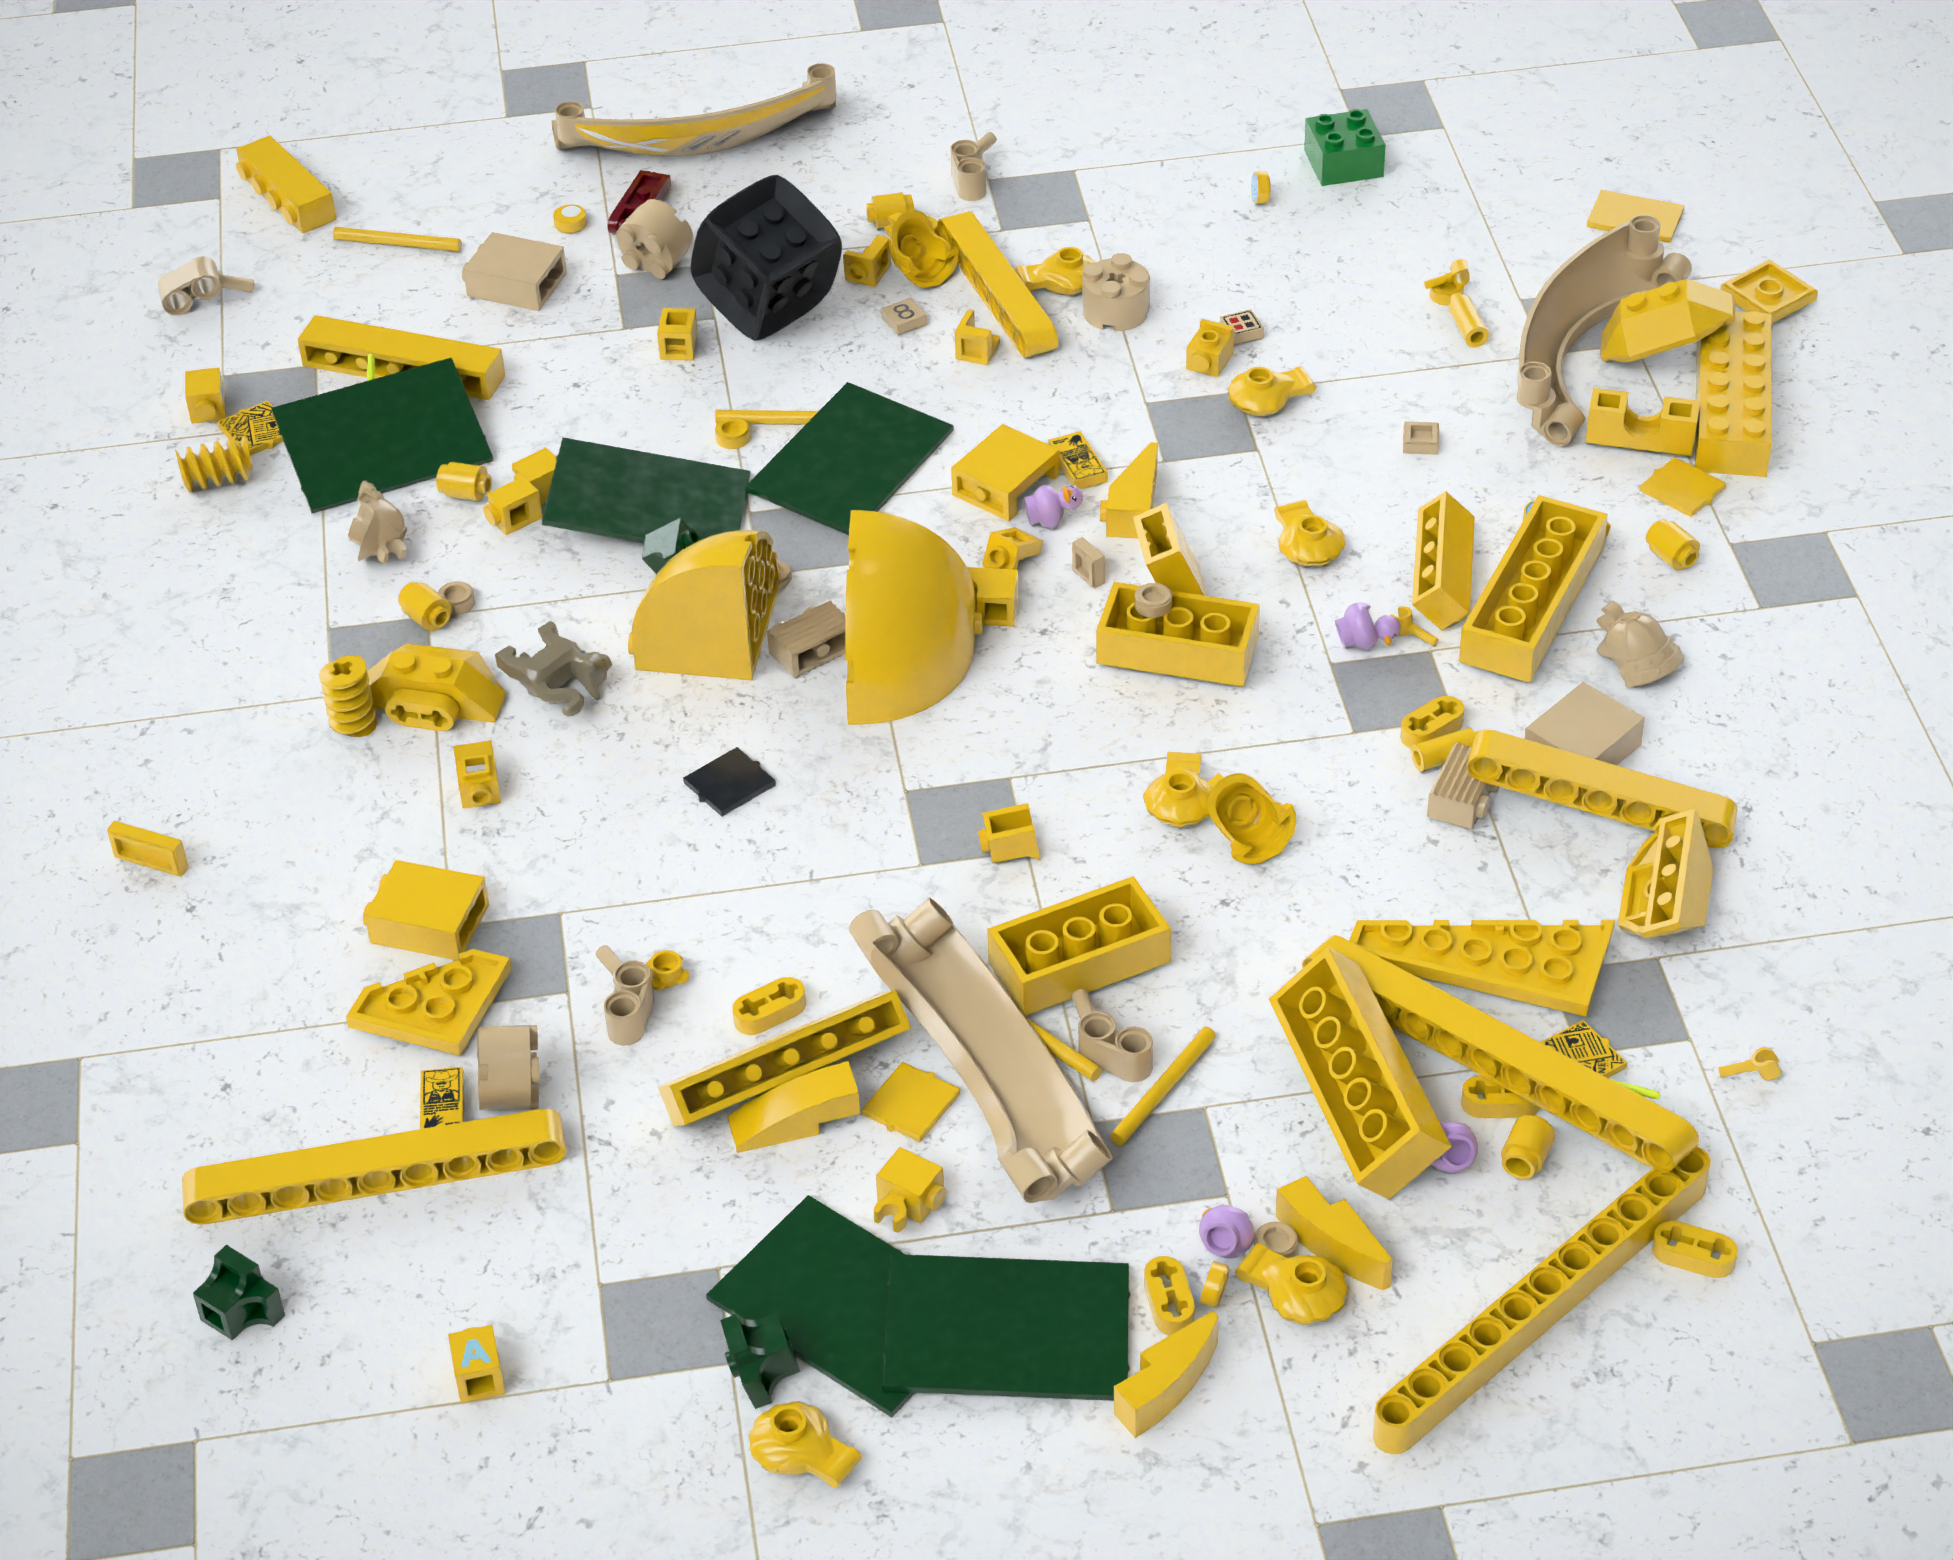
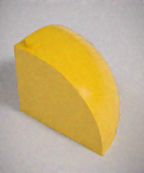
(708, 608)
(905, 618)

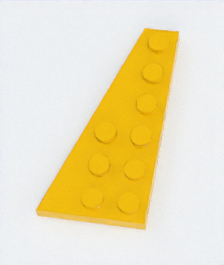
(1498, 957)

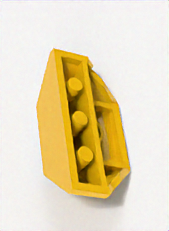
(1664, 320)
(443, 671)
(1668, 880)

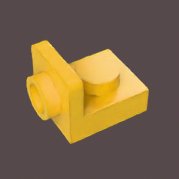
(869, 266)
(1009, 547)

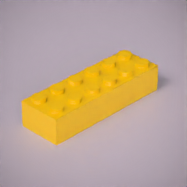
(1735, 397)
(1533, 588)
(1359, 1074)

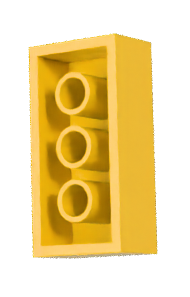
(1195, 640)
(1079, 945)

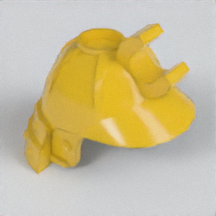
(918, 250)
(1249, 817)

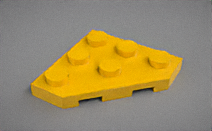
(433, 1003)

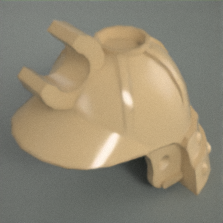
(378, 526)
(1637, 645)

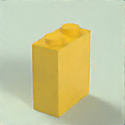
(1168, 552)
(426, 909)

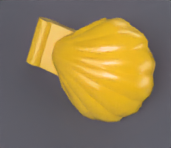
(1057, 273)
(1266, 392)
(1308, 537)
(1180, 793)
(1299, 1287)
(797, 1441)

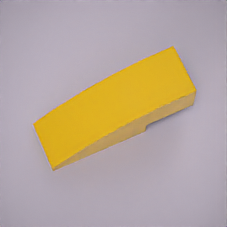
(795, 1108)
(1334, 1233)
(1166, 1375)

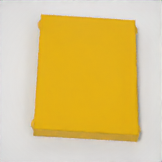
(1617, 208)

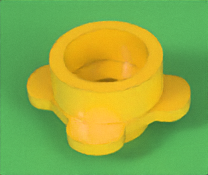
(667, 970)

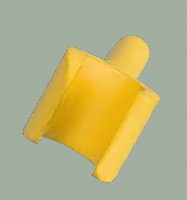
(1458, 275)
(1408, 627)
(1762, 1060)

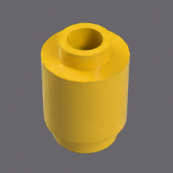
(886, 205)
(463, 481)
(1673, 544)
(424, 606)
(1527, 1146)

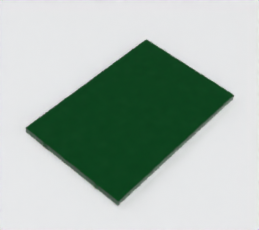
(381, 432)
(849, 457)
(636, 492)
(829, 1293)
(1006, 1327)

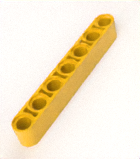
(999, 285)
(1595, 785)

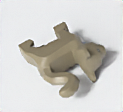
(554, 667)

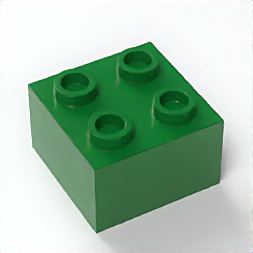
(1344, 147)

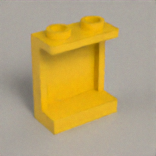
(1002, 470)

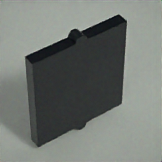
(729, 781)

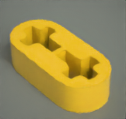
(422, 709)
(1430, 720)
(769, 1005)
(1497, 1100)
(1694, 1249)
(1176, 1294)

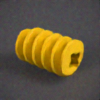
(215, 464)
(348, 696)

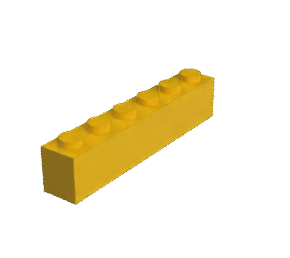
(345, 349)
(784, 1058)

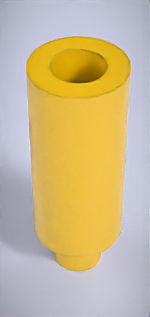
(1468, 320)
(1436, 750)

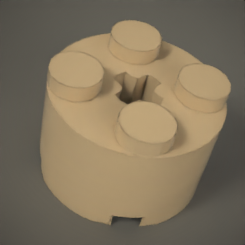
(654, 238)
(1116, 293)
(508, 1067)

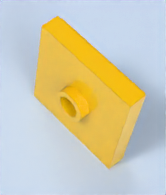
(1770, 291)

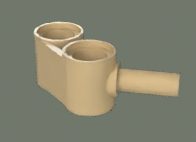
(968, 168)
(189, 284)
(631, 1000)
(1121, 1052)

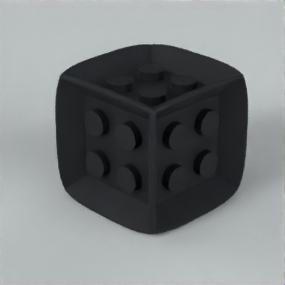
(765, 257)

